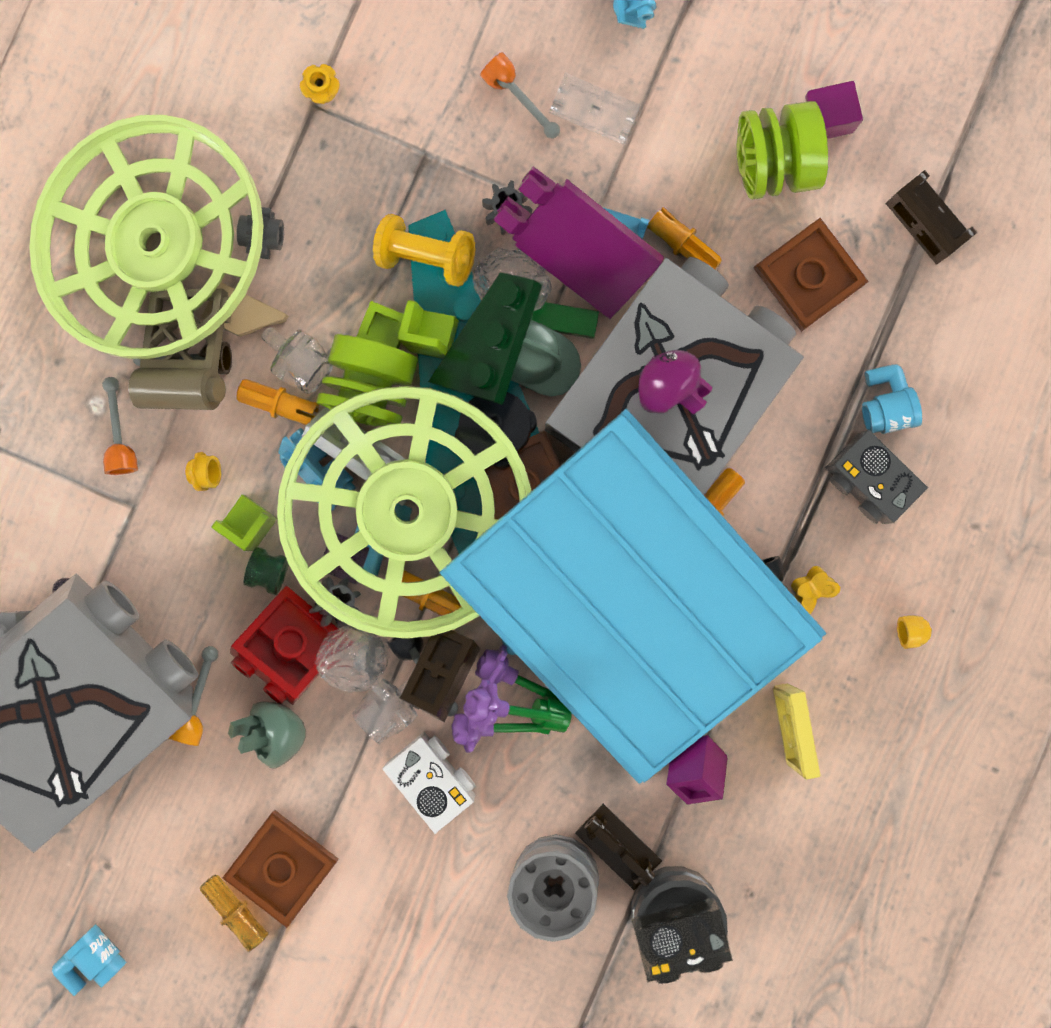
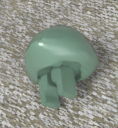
(270, 731)

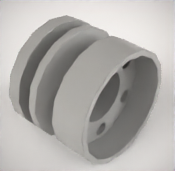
(557, 910)

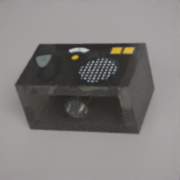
(682, 941)

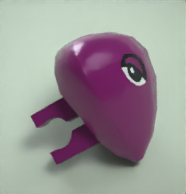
(671, 380)

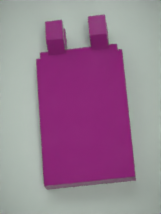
(579, 242)

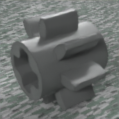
(499, 197)
(272, 232)
(341, 591)

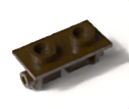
(619, 847)

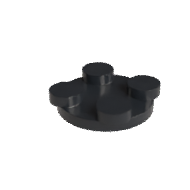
(511, 417)

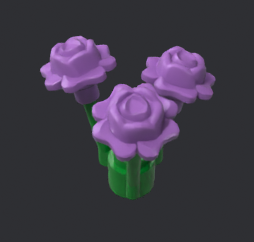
(484, 705)

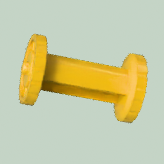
(393, 243)

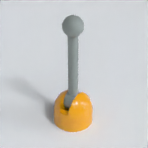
(192, 730)

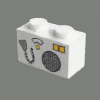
(431, 781)

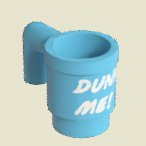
(891, 410)
(93, 956)

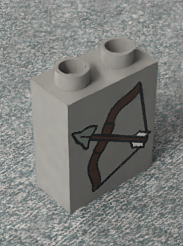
(738, 354)
(80, 705)

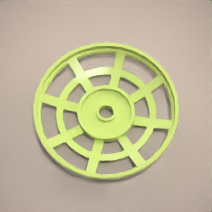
(133, 225)
(376, 505)

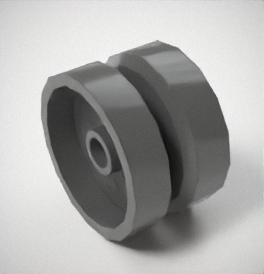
(673, 888)

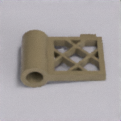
(177, 382)

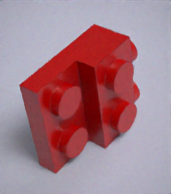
(282, 647)

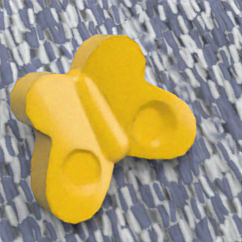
(814, 586)

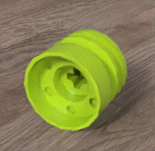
(781, 149)
(367, 368)

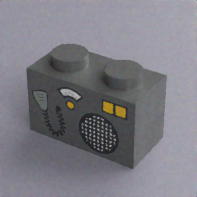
(875, 478)

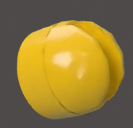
(913, 631)

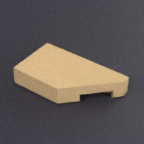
(248, 315)

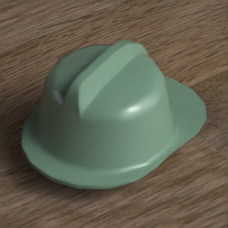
(546, 361)

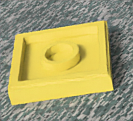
(796, 730)

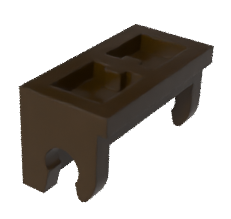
(929, 219)
(440, 673)

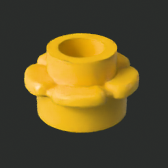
(319, 94)
(203, 472)

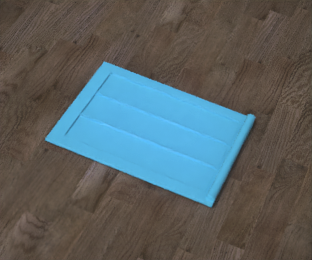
(633, 599)

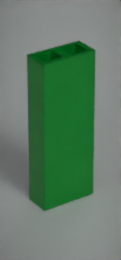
(567, 319)

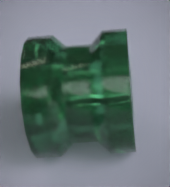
(266, 571)

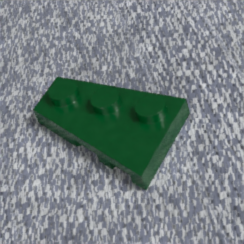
(491, 341)

